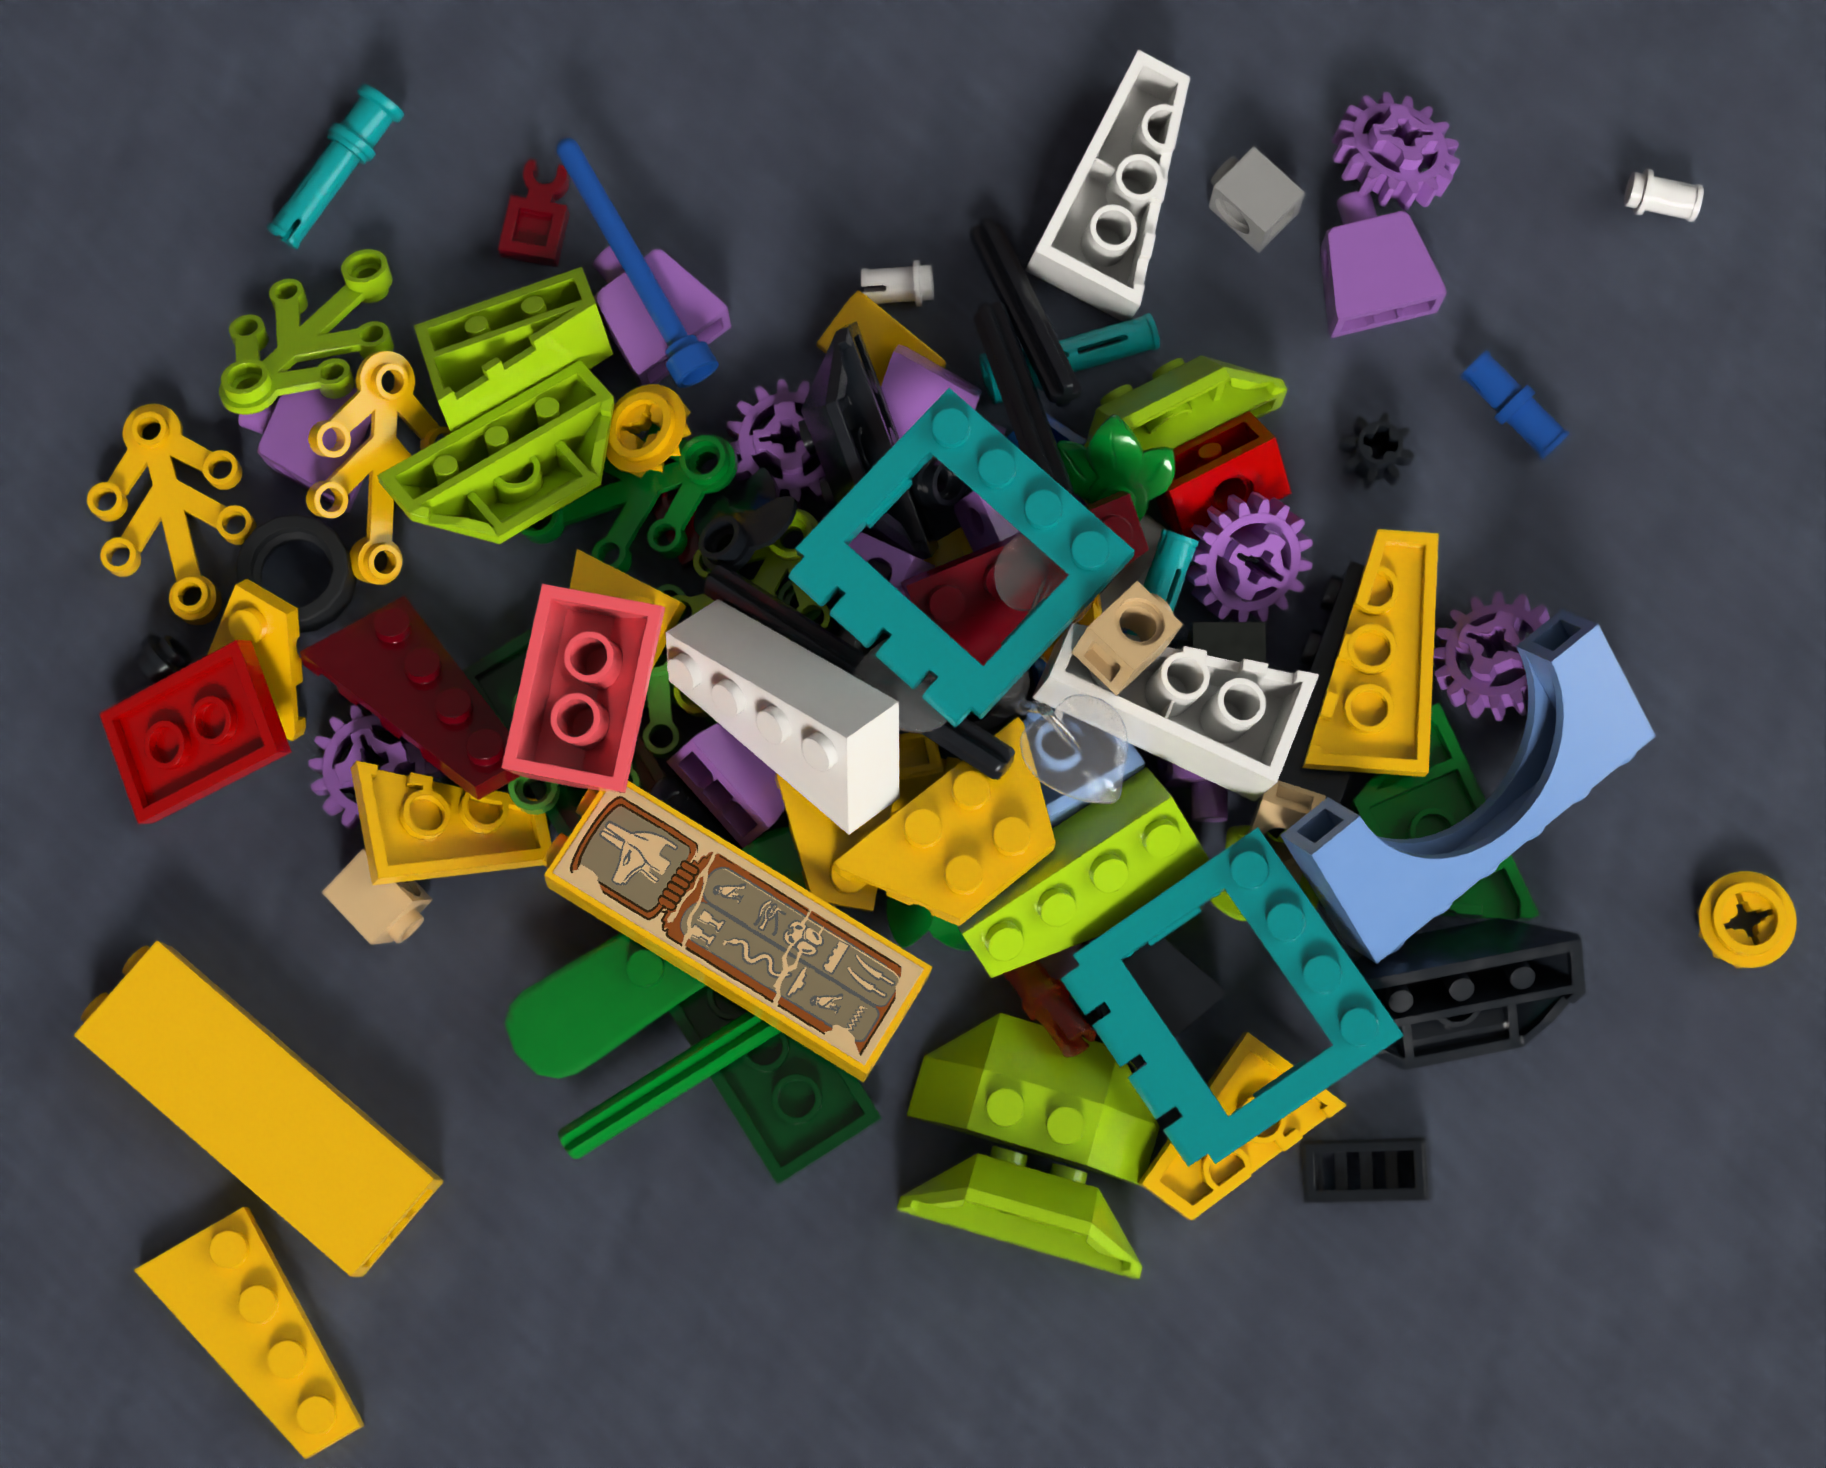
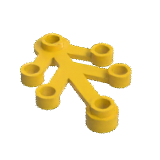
(373, 457)
(169, 502)

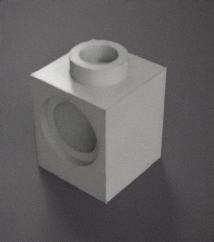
(1254, 198)

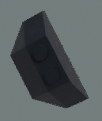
(851, 432)
(1475, 989)

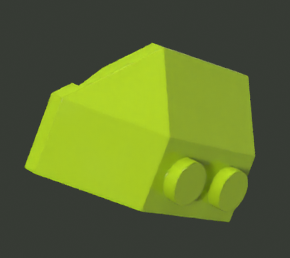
(1189, 401)
(511, 461)
(1021, 1092)
(1027, 1209)

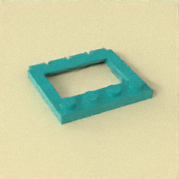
(1020, 494)
(1302, 950)

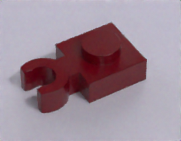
(536, 224)

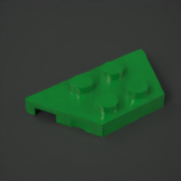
(1429, 804)

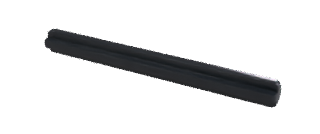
(965, 740)

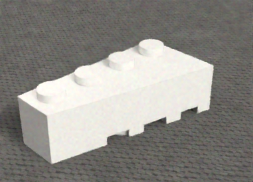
(1110, 211)
(792, 710)
(1196, 710)

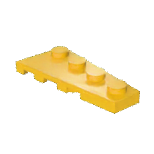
(1383, 673)
(250, 1321)

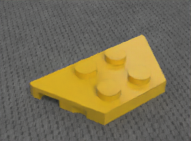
(958, 839)

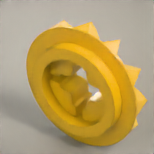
(635, 414)
(1755, 893)

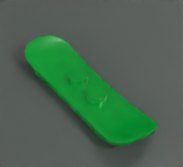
(613, 990)

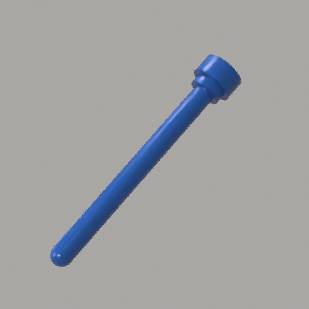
(687, 357)

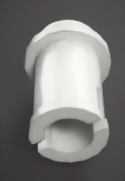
(1663, 196)
(901, 284)

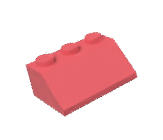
(583, 689)

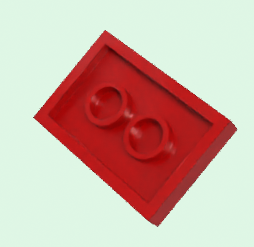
(195, 732)

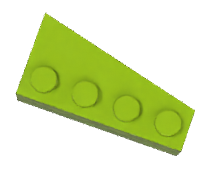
(1097, 875)

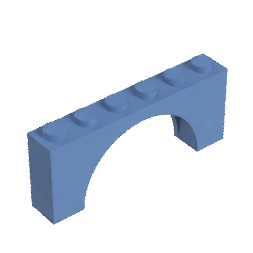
(1575, 734)

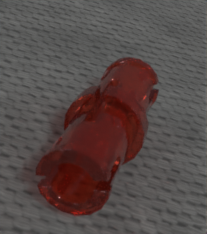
(1050, 1005)

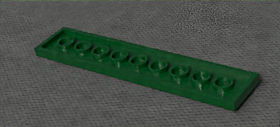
(780, 1092)

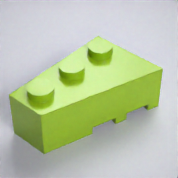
(510, 344)

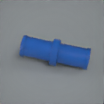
(1514, 404)

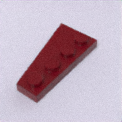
(964, 595)
(417, 692)

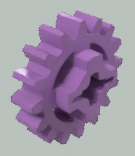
(1395, 151)
(766, 444)
(1255, 529)
(1488, 645)
(337, 776)

